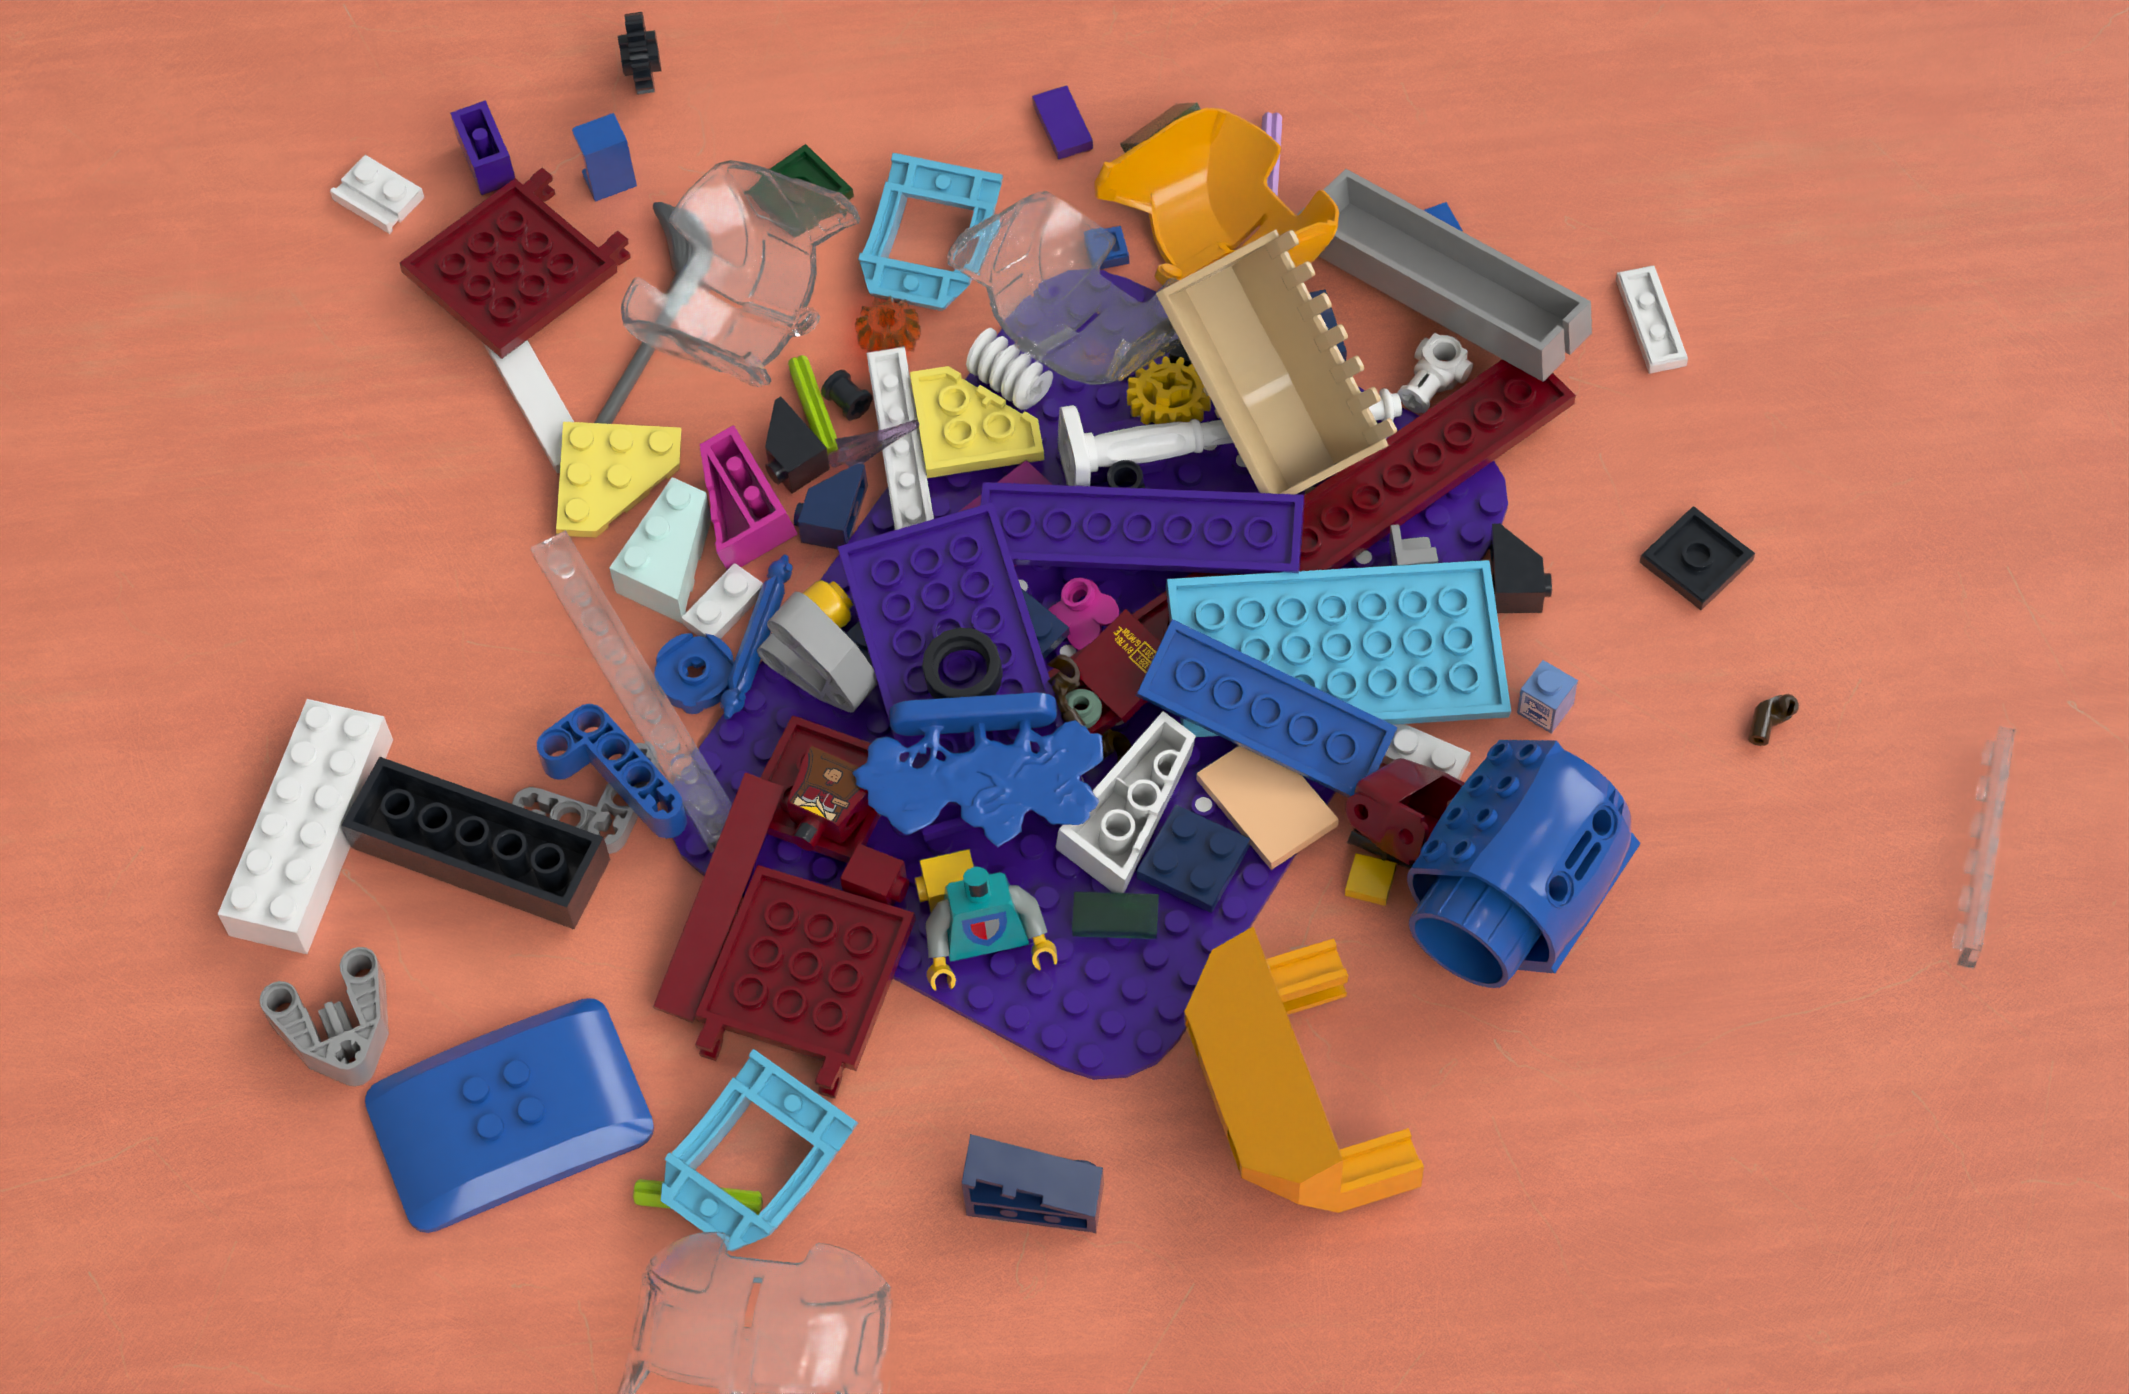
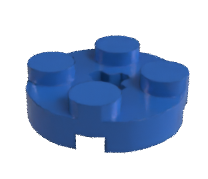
(698, 651)

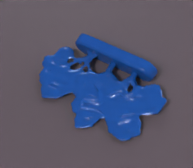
(992, 779)

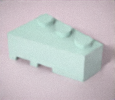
(664, 551)

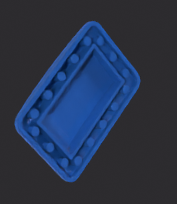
(508, 1114)

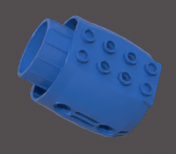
(1518, 863)

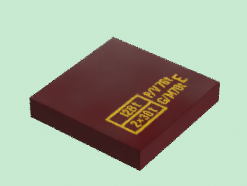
(1117, 664)

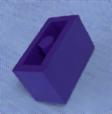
(483, 147)

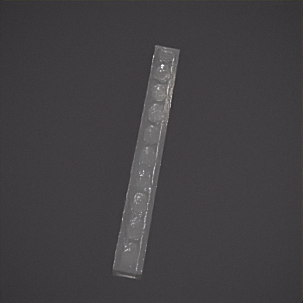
(635, 685)

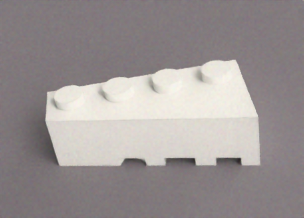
(1129, 805)

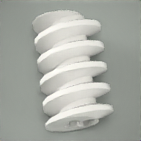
(1006, 371)

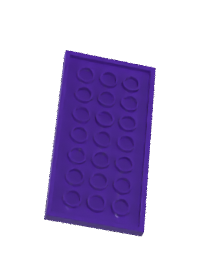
(936, 580)

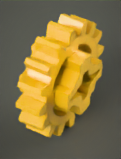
(1167, 393)

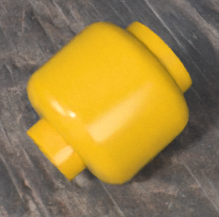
(831, 601)

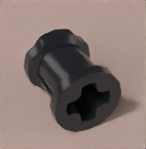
(846, 395)

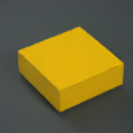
(1370, 879)

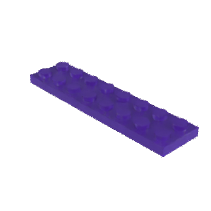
(1149, 528)

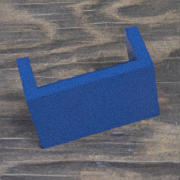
(605, 157)

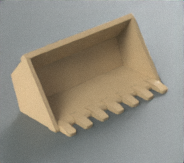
(1275, 366)

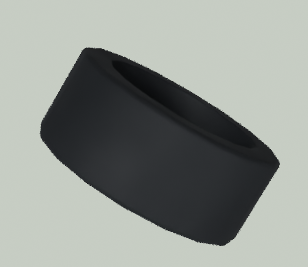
(957, 640)

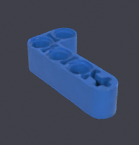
(621, 774)

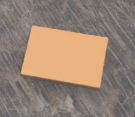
(1267, 804)

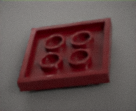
(784, 768)

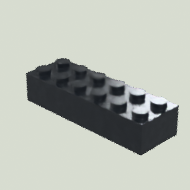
(476, 842)

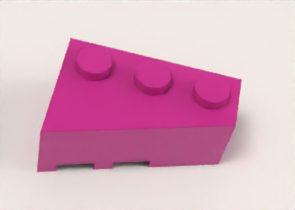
(742, 503)

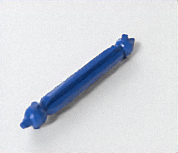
(755, 634)

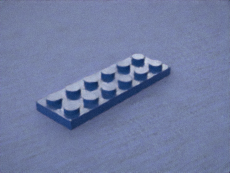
(1264, 710)

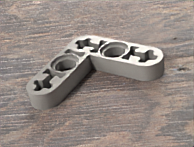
(592, 818)

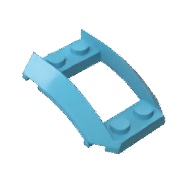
(933, 183)
(790, 1103)

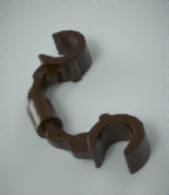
(1065, 682)

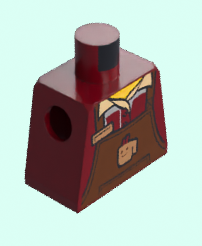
(825, 799)

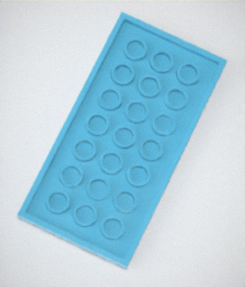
(1381, 638)

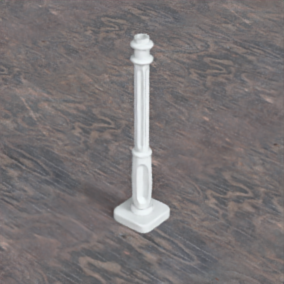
(1084, 453)

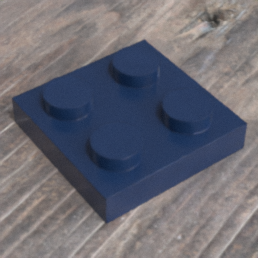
(1193, 858)

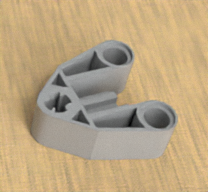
(817, 654)
(344, 1042)

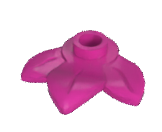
(1087, 616)

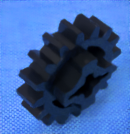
(639, 53)

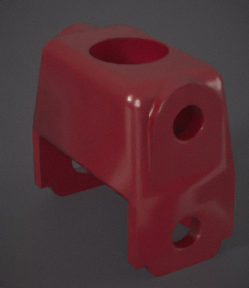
(1401, 806)

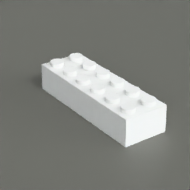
(299, 833)

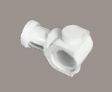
(1433, 374)

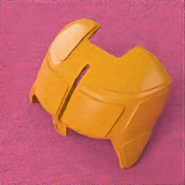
(1210, 191)

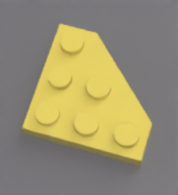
(969, 425)
(610, 471)

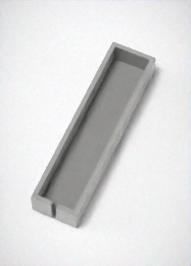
(1454, 278)

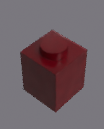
(875, 876)

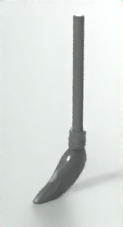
(679, 252)

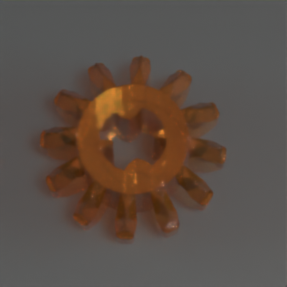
(888, 326)

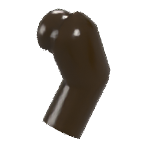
(1769, 714)

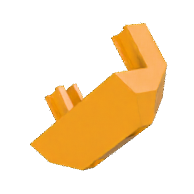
(1266, 1088)

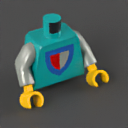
(981, 918)

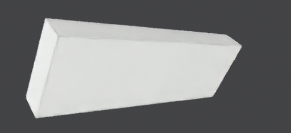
(1651, 319)

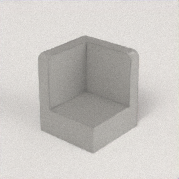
(1410, 551)

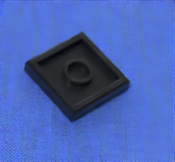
(1697, 558)

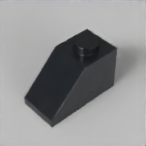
(793, 449)
(1517, 574)

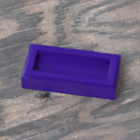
(1062, 122)

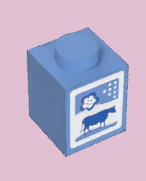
(1547, 696)

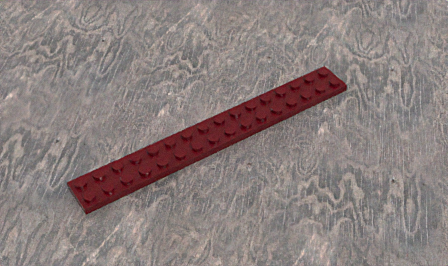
(1403, 478)

